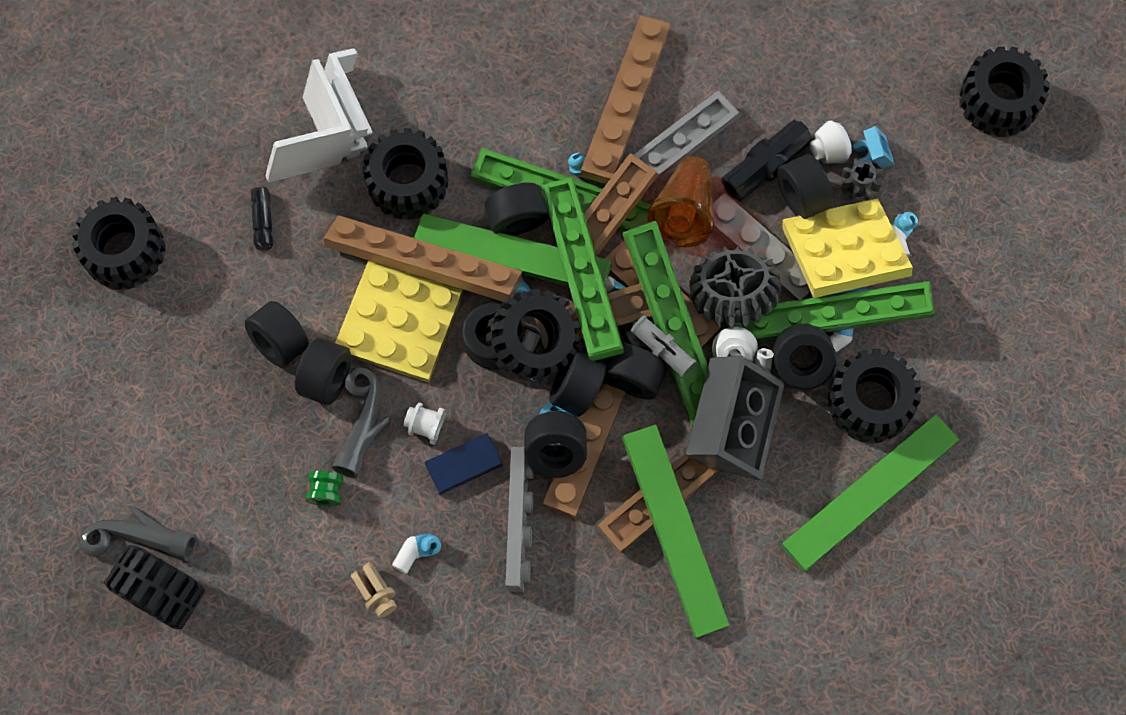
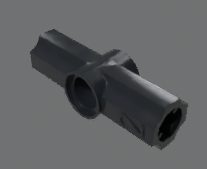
(765, 158)

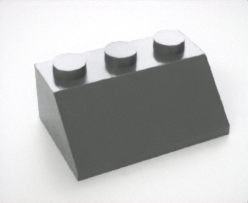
(735, 417)

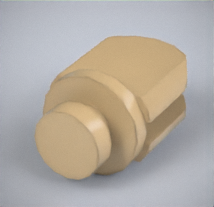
(381, 601)

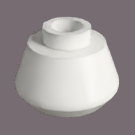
(831, 143)
(734, 339)

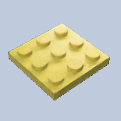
(847, 248)
(399, 320)

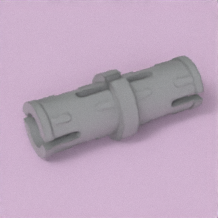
(663, 345)

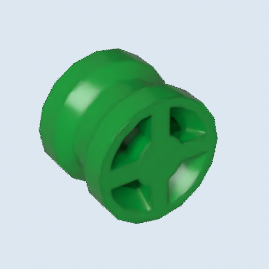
(324, 488)

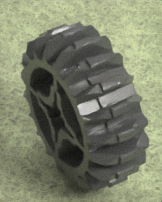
(735, 286)

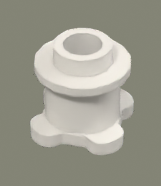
(425, 422)

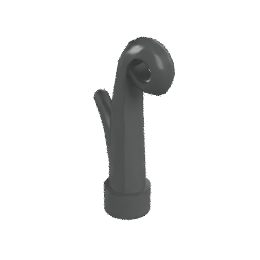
(350, 458)
(147, 532)

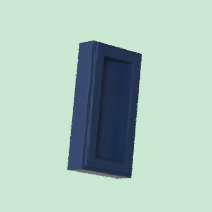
(463, 464)

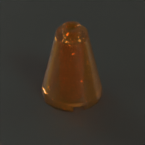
(685, 204)

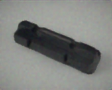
(261, 218)

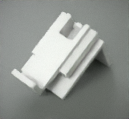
(336, 117)

